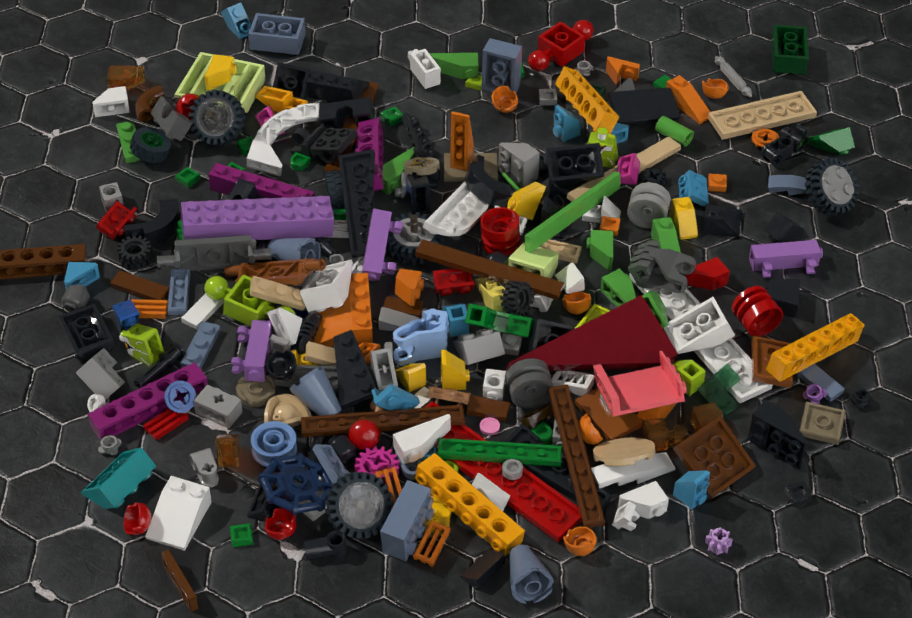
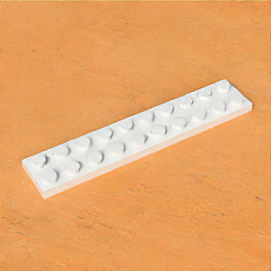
(715, 356)

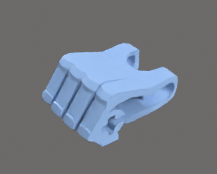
(422, 338)

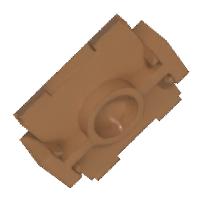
(449, 394)

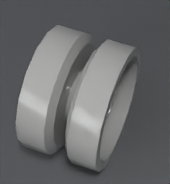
(647, 203)

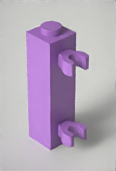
(376, 244)
(784, 256)
(257, 350)

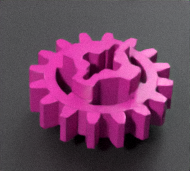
(377, 460)

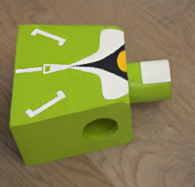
(608, 146)
(142, 343)

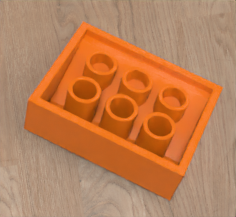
(352, 315)

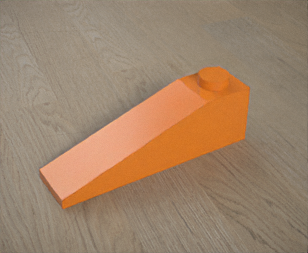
(461, 141)

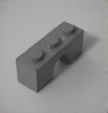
(170, 121)

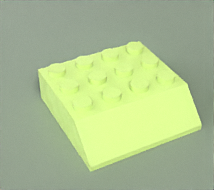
(243, 84)

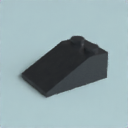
(574, 164)

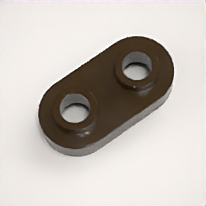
(531, 419)

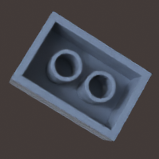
(277, 34)
(501, 65)
(407, 521)

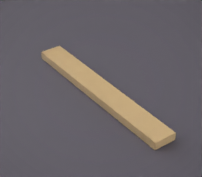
(647, 159)

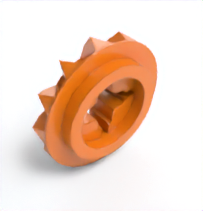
(760, 134)

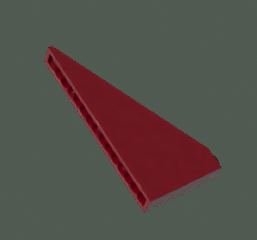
(617, 340)

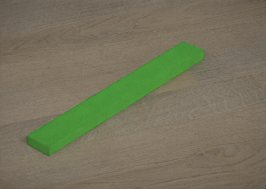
(572, 212)

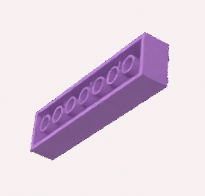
(259, 218)

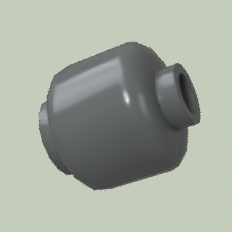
(75, 297)

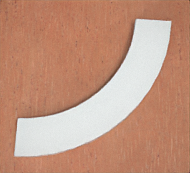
(285, 120)

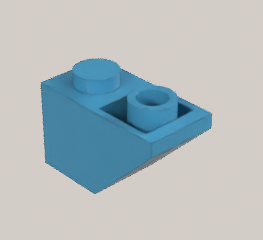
(237, 20)
(565, 124)
(456, 319)
(692, 488)

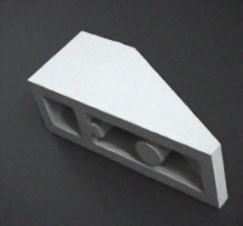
(420, 439)

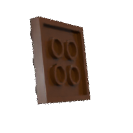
(718, 452)

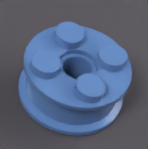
(273, 440)

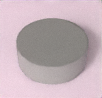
(512, 469)

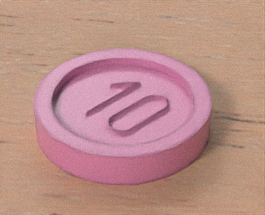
(489, 426)

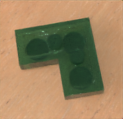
(716, 389)

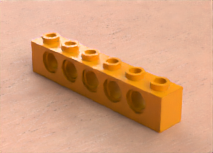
(586, 100)
(815, 347)
(469, 504)

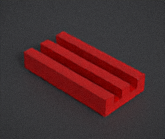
(163, 420)

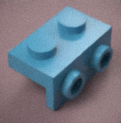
(695, 187)
(394, 398)

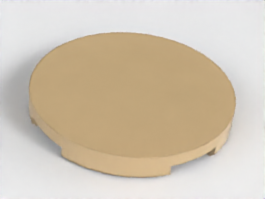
(624, 451)

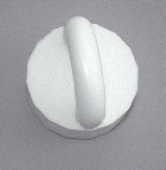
(95, 402)

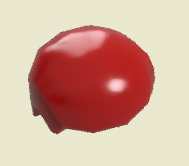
(184, 104)
(364, 434)
(137, 519)
(281, 524)

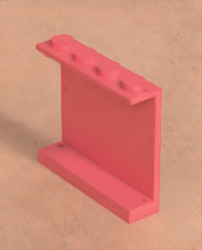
(641, 388)

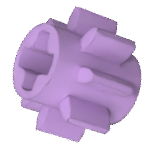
(718, 541)

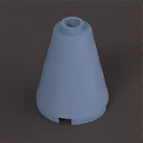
(294, 248)
(317, 393)
(528, 576)

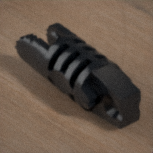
(307, 331)

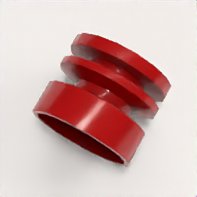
(500, 230)
(757, 311)

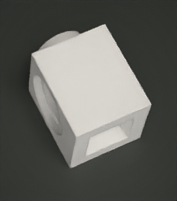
(494, 384)

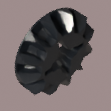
(660, 176)

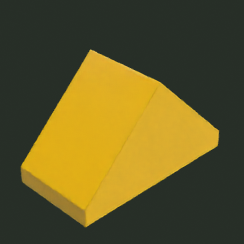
(412, 376)

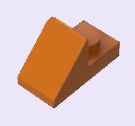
(620, 68)

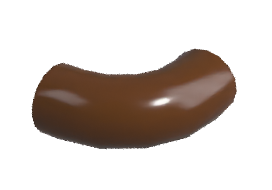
(146, 102)

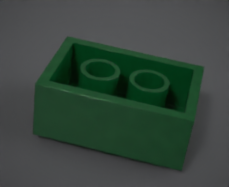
(789, 49)

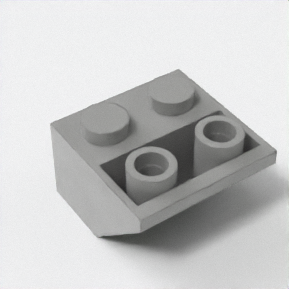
(519, 162)
(479, 347)

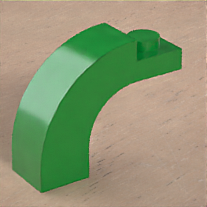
(498, 321)

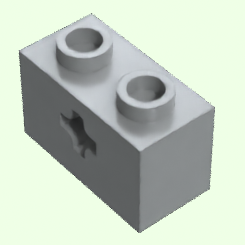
(218, 406)

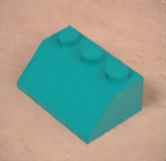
(120, 479)

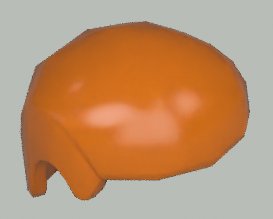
(715, 88)
(504, 99)
(576, 302)
(589, 433)
(580, 541)

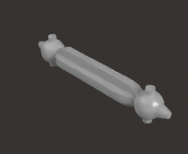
(733, 76)

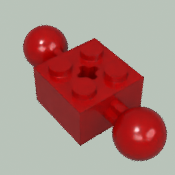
(560, 44)

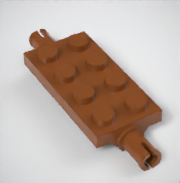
(282, 272)

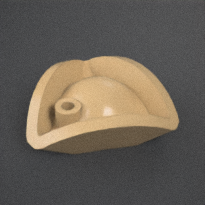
(286, 409)

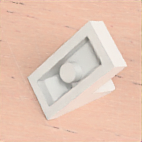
(606, 209)

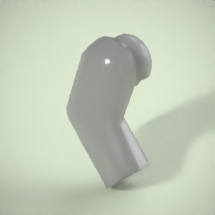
(401, 192)

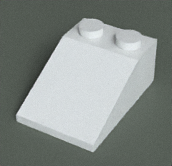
(328, 287)
(699, 328)
(178, 513)

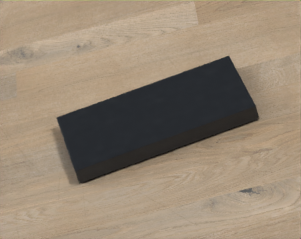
(643, 105)

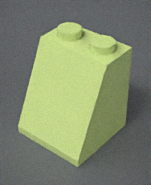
(540, 261)

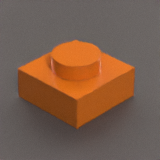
(717, 182)
(610, 224)

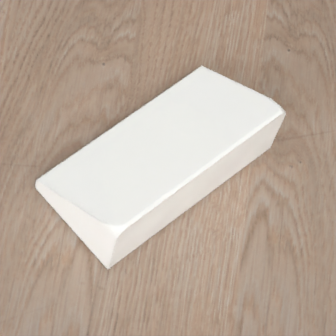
(572, 279)

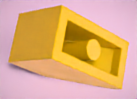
(219, 71)
(526, 200)
(684, 218)
(453, 372)

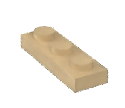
(276, 293)

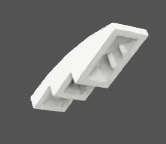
(641, 471)

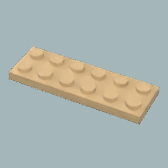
(762, 115)

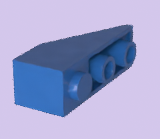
(126, 314)

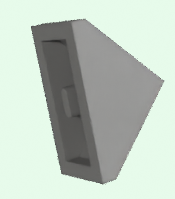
(383, 368)

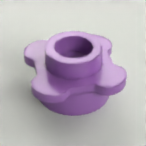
(814, 388)

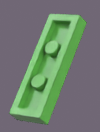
(125, 132)

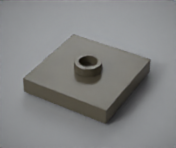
(822, 423)

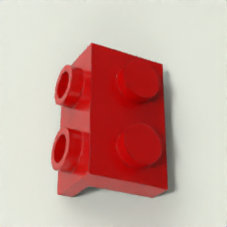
(114, 220)
(452, 281)

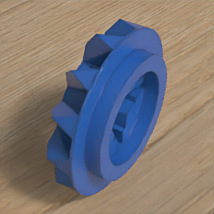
(188, 399)

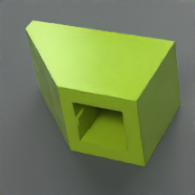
(691, 374)

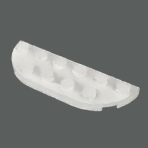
(456, 214)

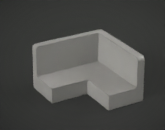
(100, 375)

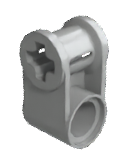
(205, 467)

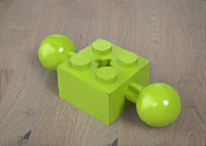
(238, 302)

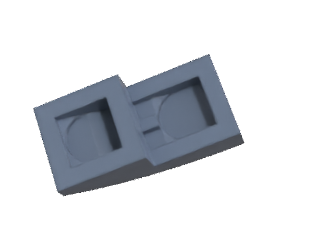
(789, 183)

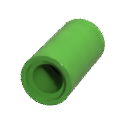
(674, 130)

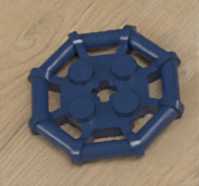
(293, 469)

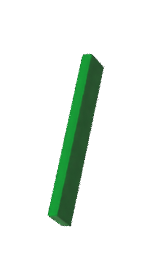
(499, 451)

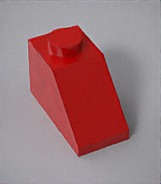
(709, 275)

